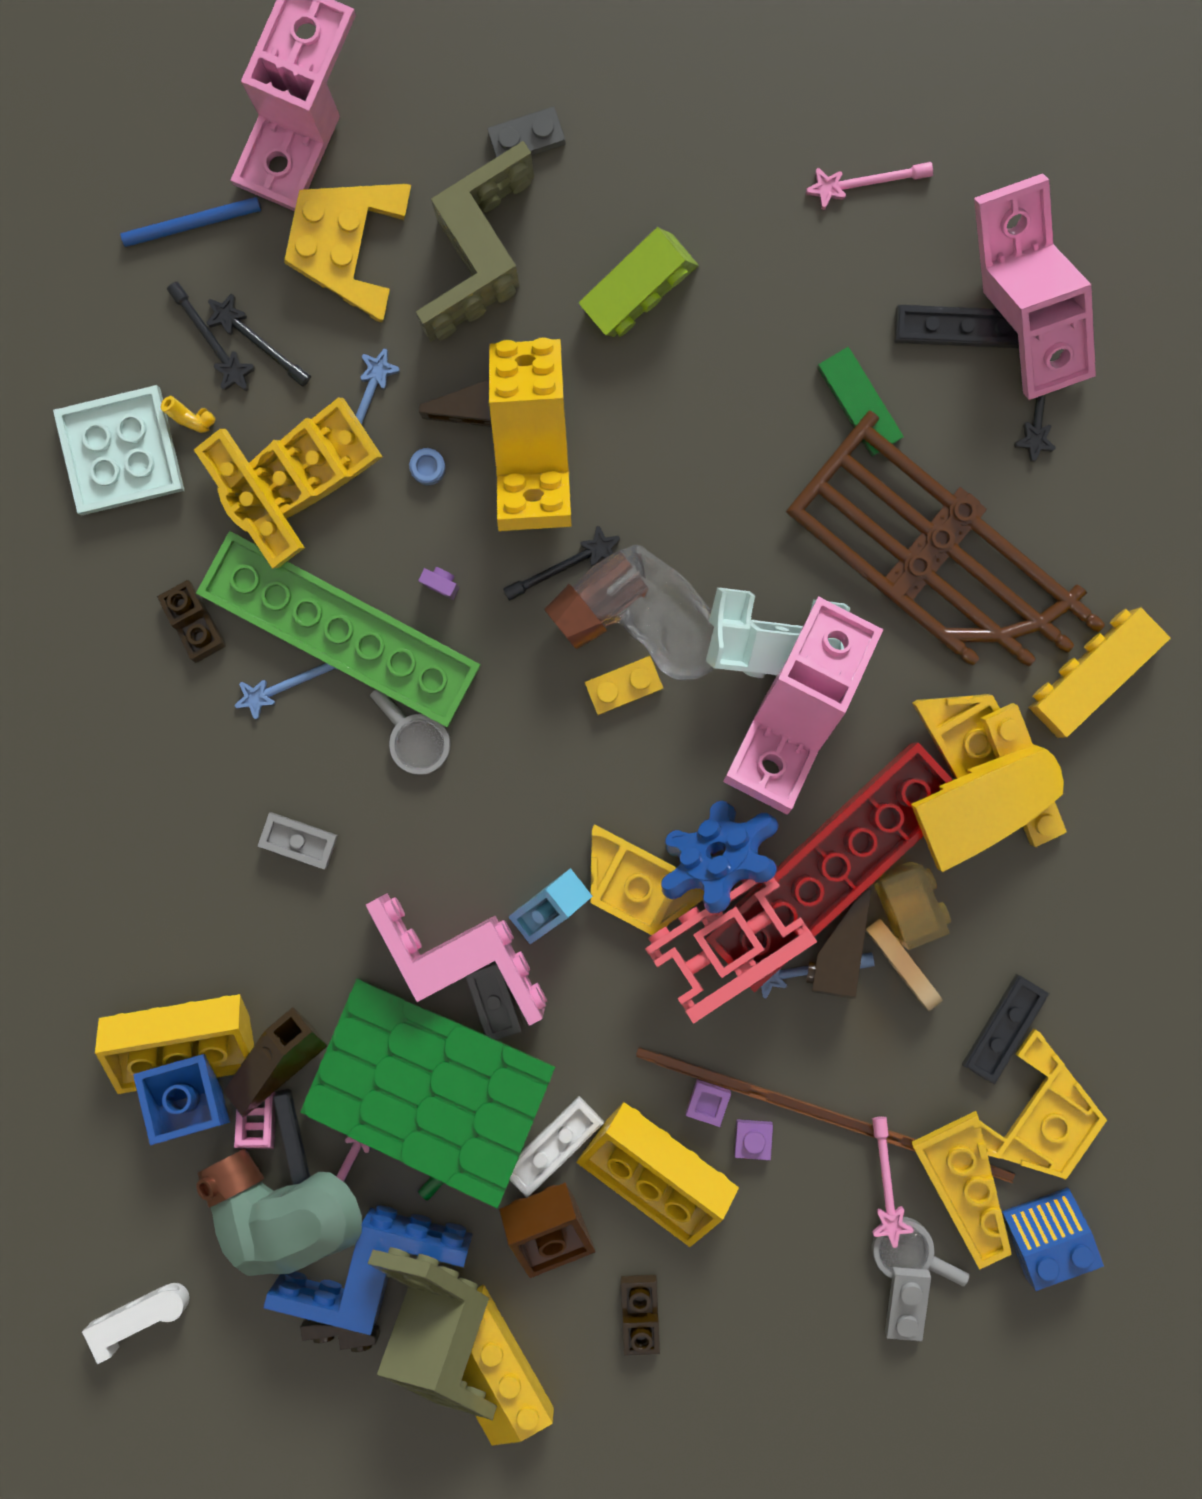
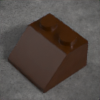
(546, 1230)

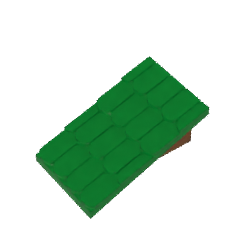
(428, 1092)

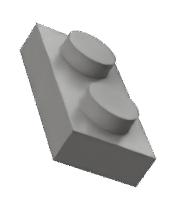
(297, 840)
(907, 1304)

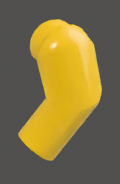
(184, 417)

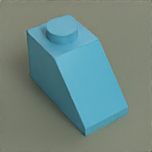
(550, 906)

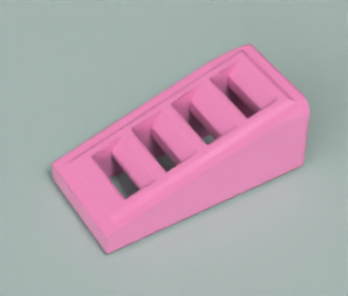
(267, 1127)

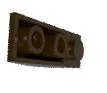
(273, 1060)

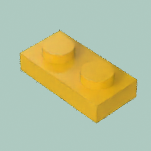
(624, 685)

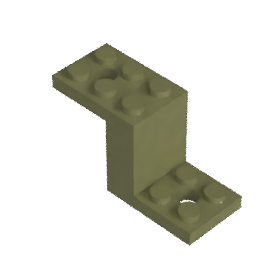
(475, 241)
(433, 1332)

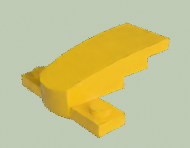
(287, 475)
(995, 796)

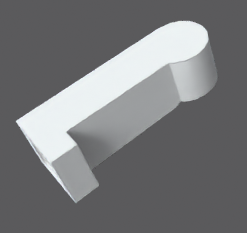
(162, 1305)

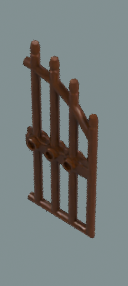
(930, 550)

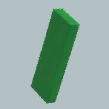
(857, 395)

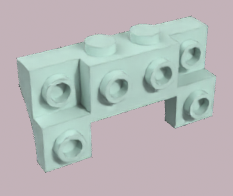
(747, 643)

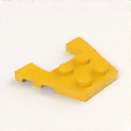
(329, 235)
(1056, 1121)

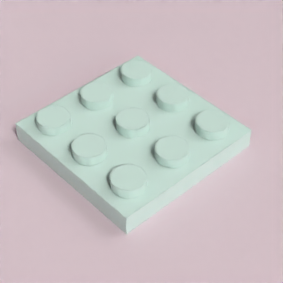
(118, 450)

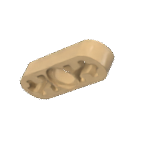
(904, 965)

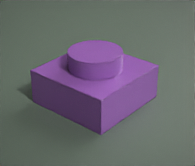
(439, 581)
(708, 1103)
(753, 1139)

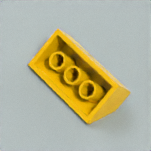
(171, 1034)
(658, 1175)
(508, 1380)

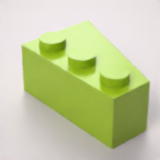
(638, 282)

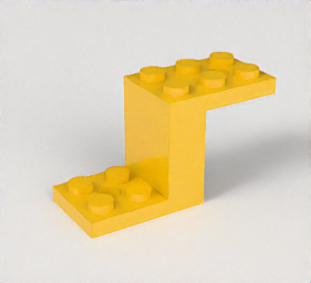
(529, 434)

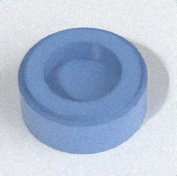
(427, 466)

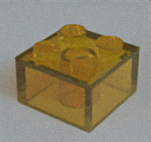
(911, 904)

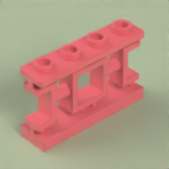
(745, 966)

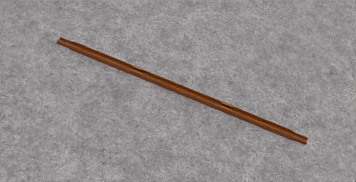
(788, 1102)

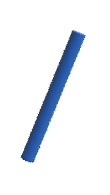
(190, 221)

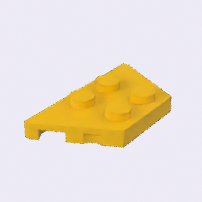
(958, 730)
(629, 884)

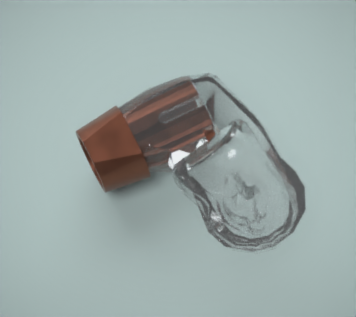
(650, 604)

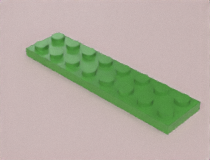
(339, 630)

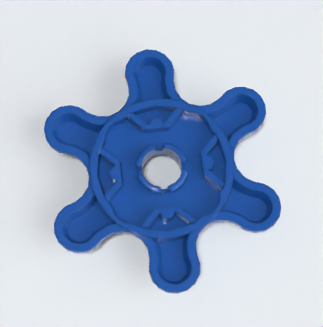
(722, 872)

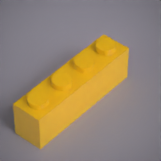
(1098, 672)

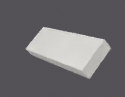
(554, 1145)

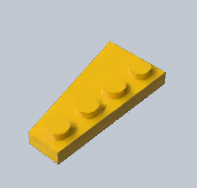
(963, 1178)

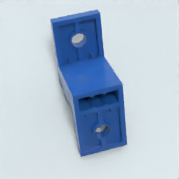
(361, 1300)

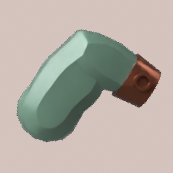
(280, 1228)

